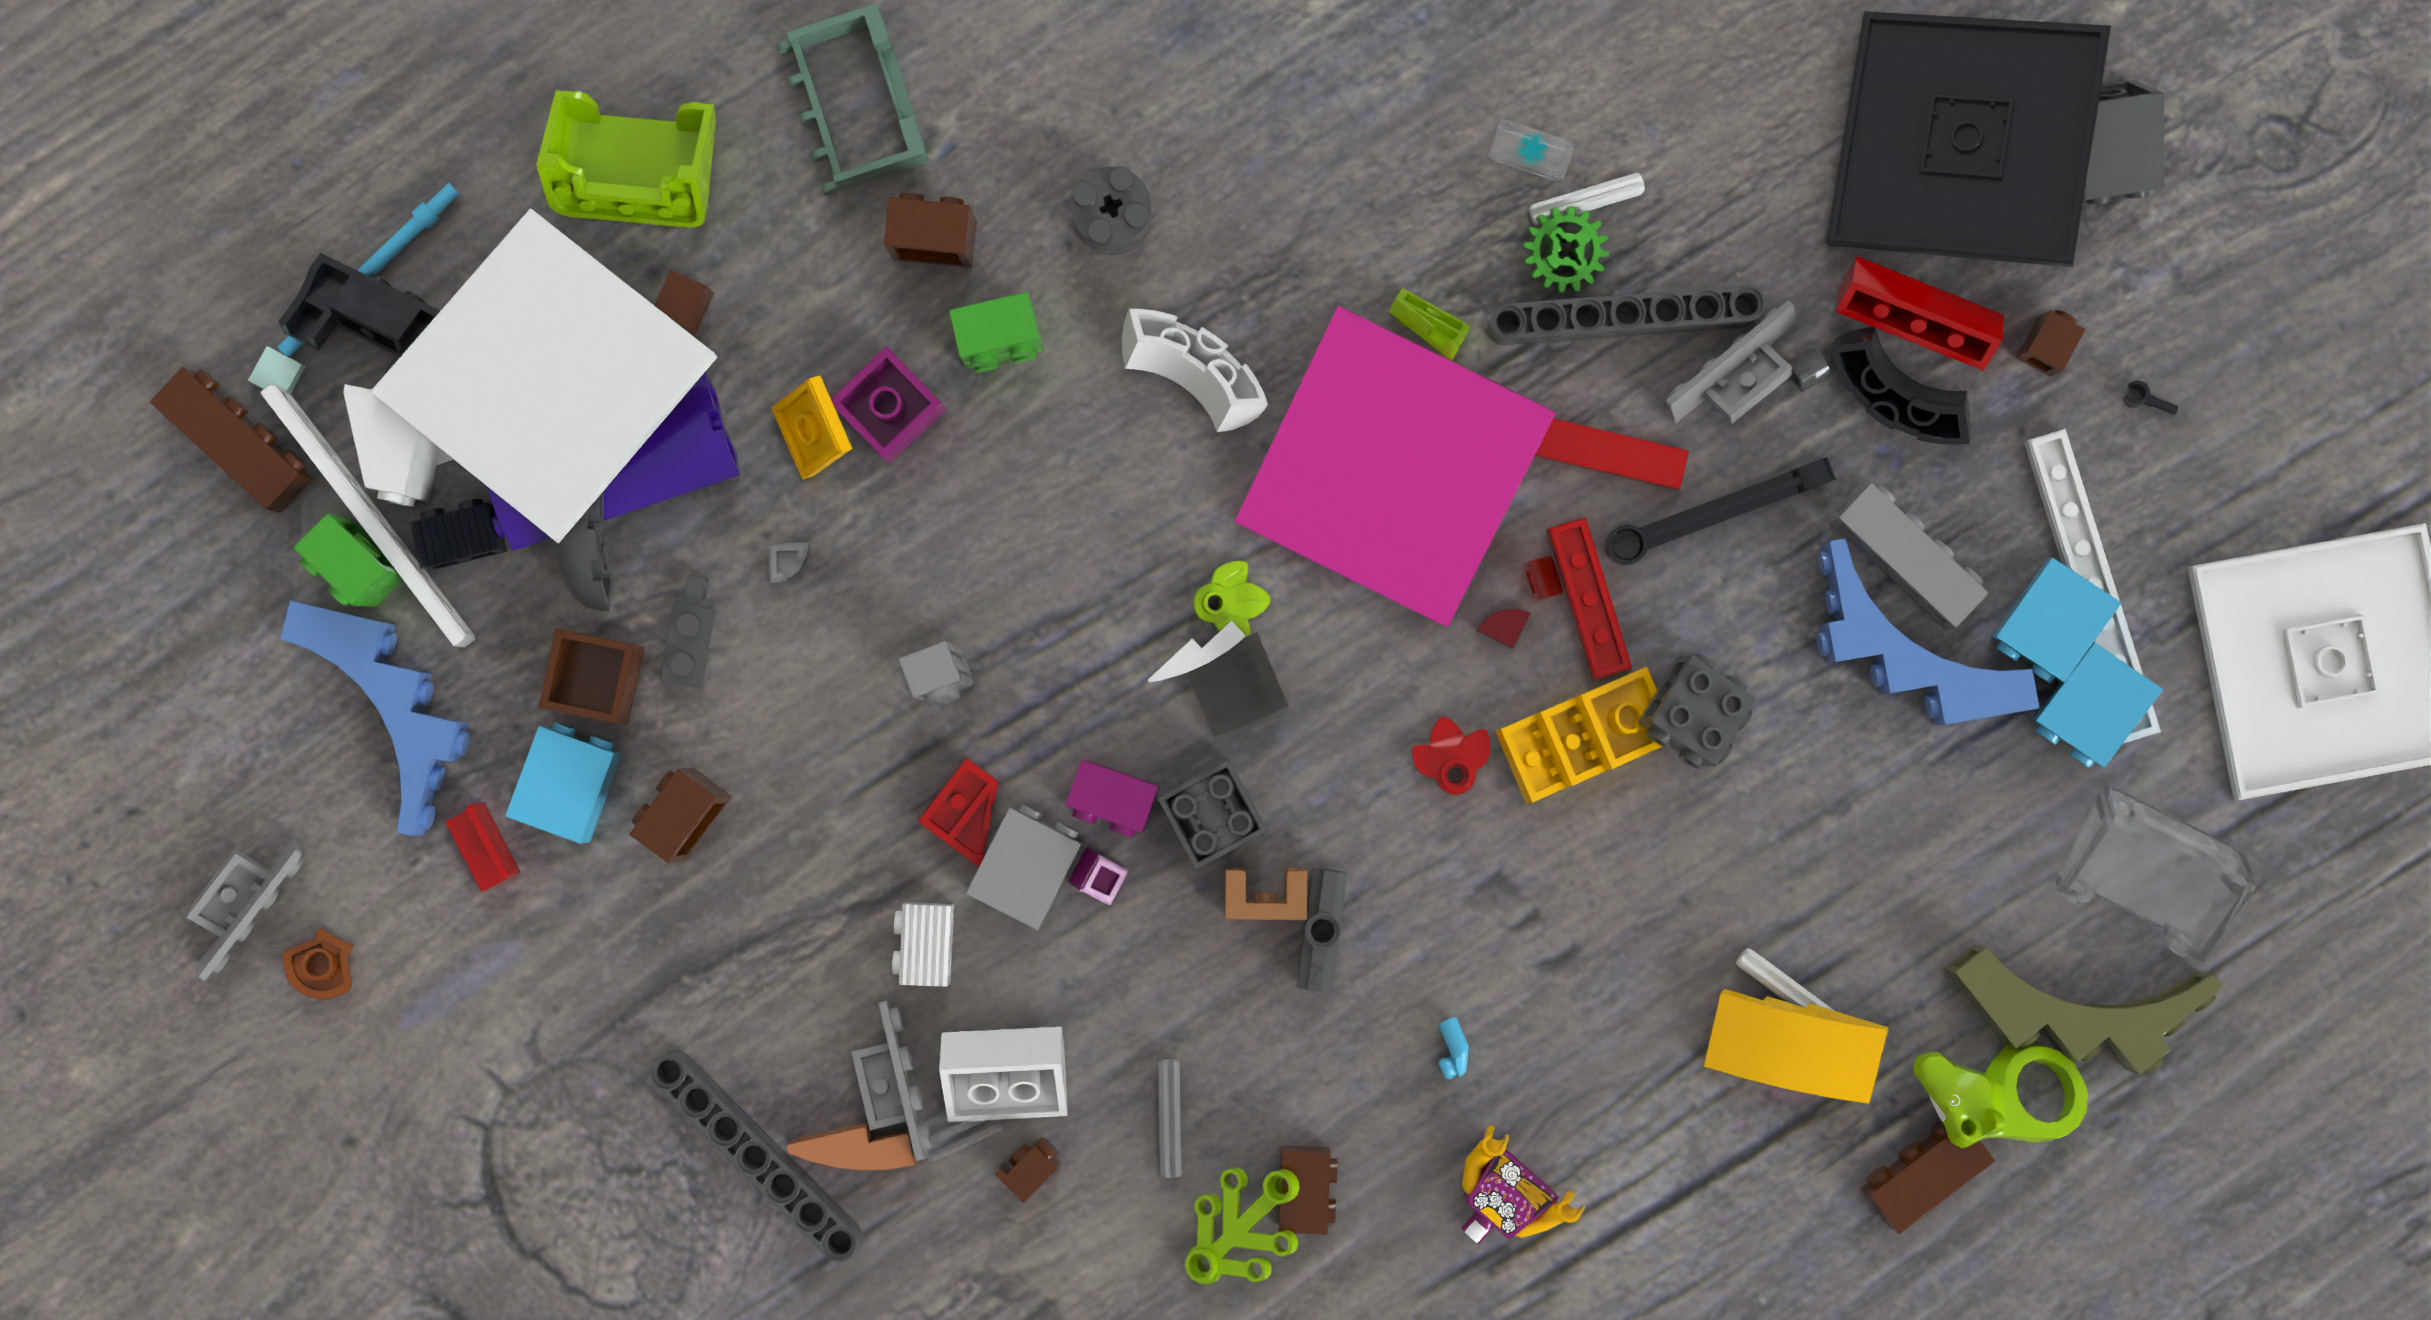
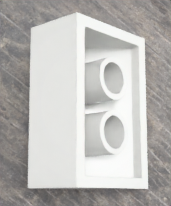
(1005, 1070)

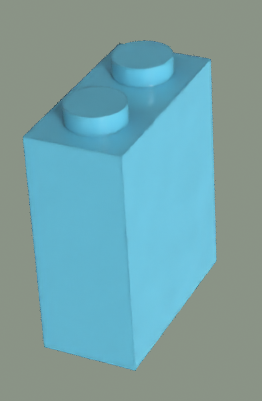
(2055, 621)
(2096, 707)
(564, 782)

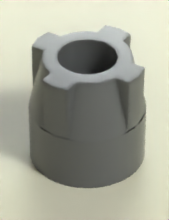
(1809, 369)

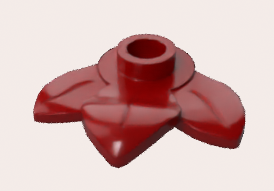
(1449, 750)

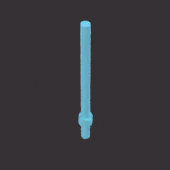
(423, 217)

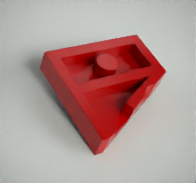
(963, 810)

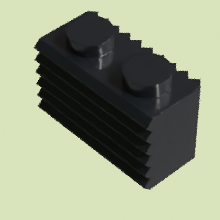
(456, 536)

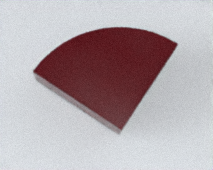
(1505, 626)

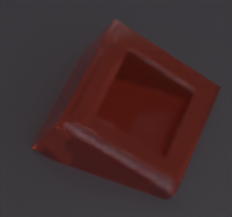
(1543, 578)

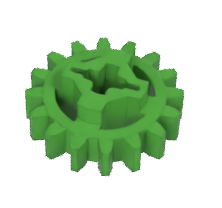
(1579, 238)

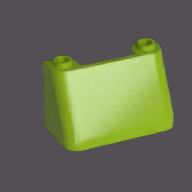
(627, 164)

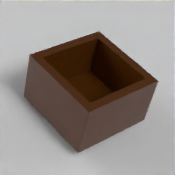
(930, 230)
(591, 676)
(679, 814)

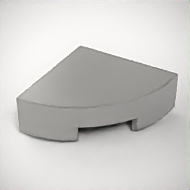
(786, 560)

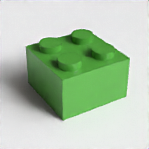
(997, 332)
(347, 561)

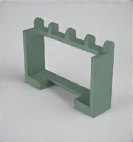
(834, 27)

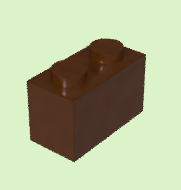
(1311, 1207)

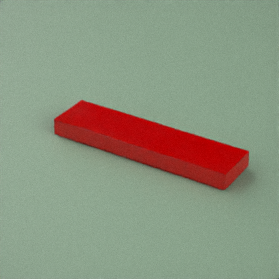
(1614, 454)
(1589, 598)

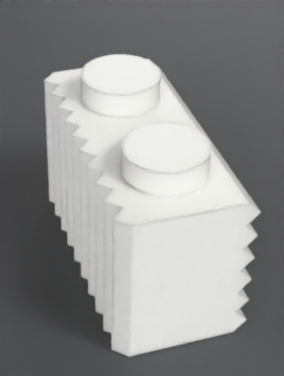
(925, 944)

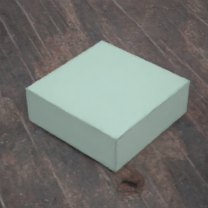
(276, 369)

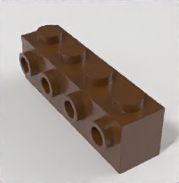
(231, 439)

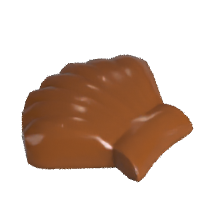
(319, 966)

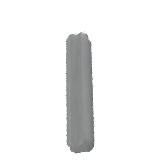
(1169, 1117)

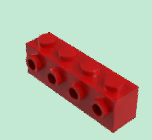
(1920, 313)

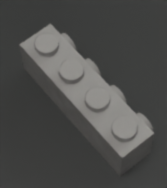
(935, 673)

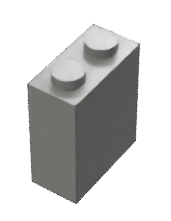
(1025, 866)

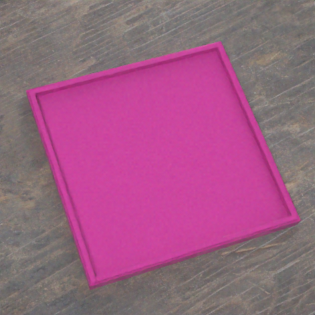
(1394, 466)

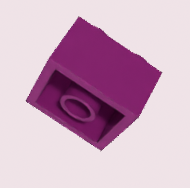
(888, 405)
(1112, 797)

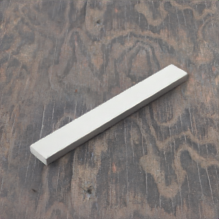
(368, 515)
(2081, 545)

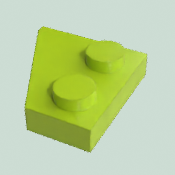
(1430, 322)

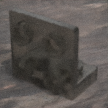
(1238, 687)

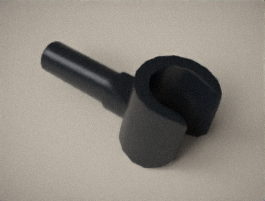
(2148, 399)

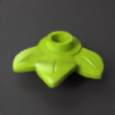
(1236, 598)

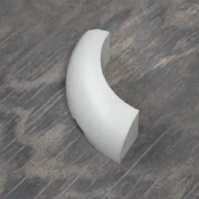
(1196, 362)

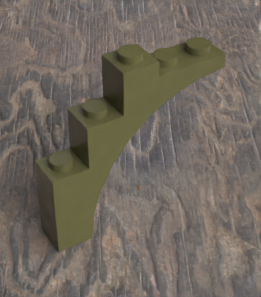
(2128, 1028)

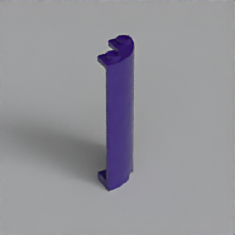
(679, 457)

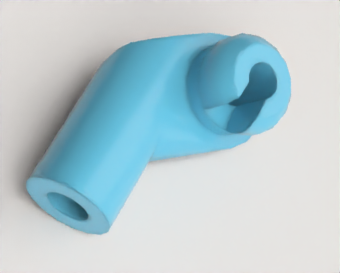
(1458, 1049)

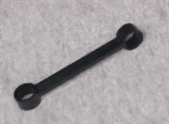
(1724, 508)

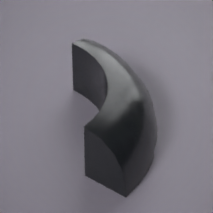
(1894, 397)

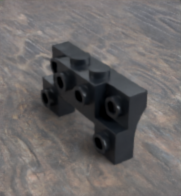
(356, 303)

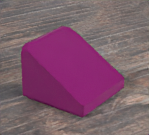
(1098, 876)

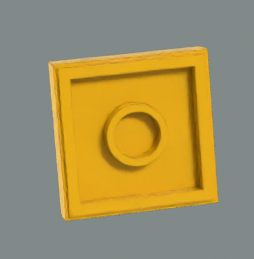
(811, 427)

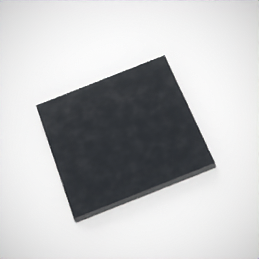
(1969, 137)

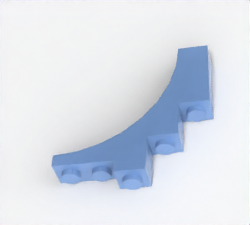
(1899, 665)
(399, 694)

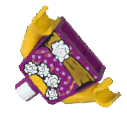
(1509, 1194)

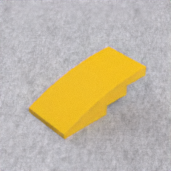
(1579, 736)
(1796, 1046)

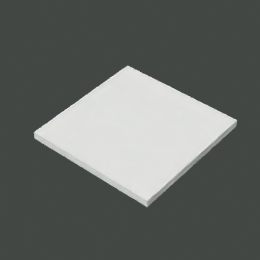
(544, 375)
(2320, 659)

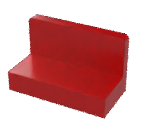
(482, 846)

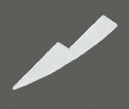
(1193, 656)

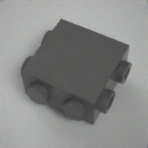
(1697, 711)

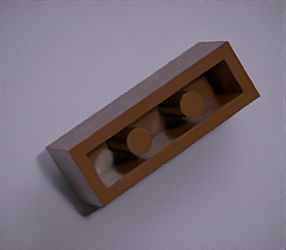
(1923, 1178)

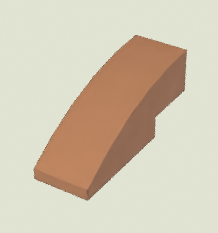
(856, 1148)

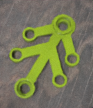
(1237, 1229)

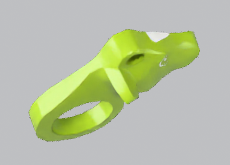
(1987, 1103)

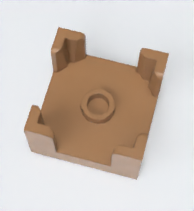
(1266, 905)

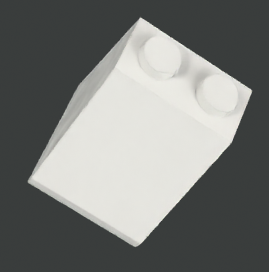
(390, 450)

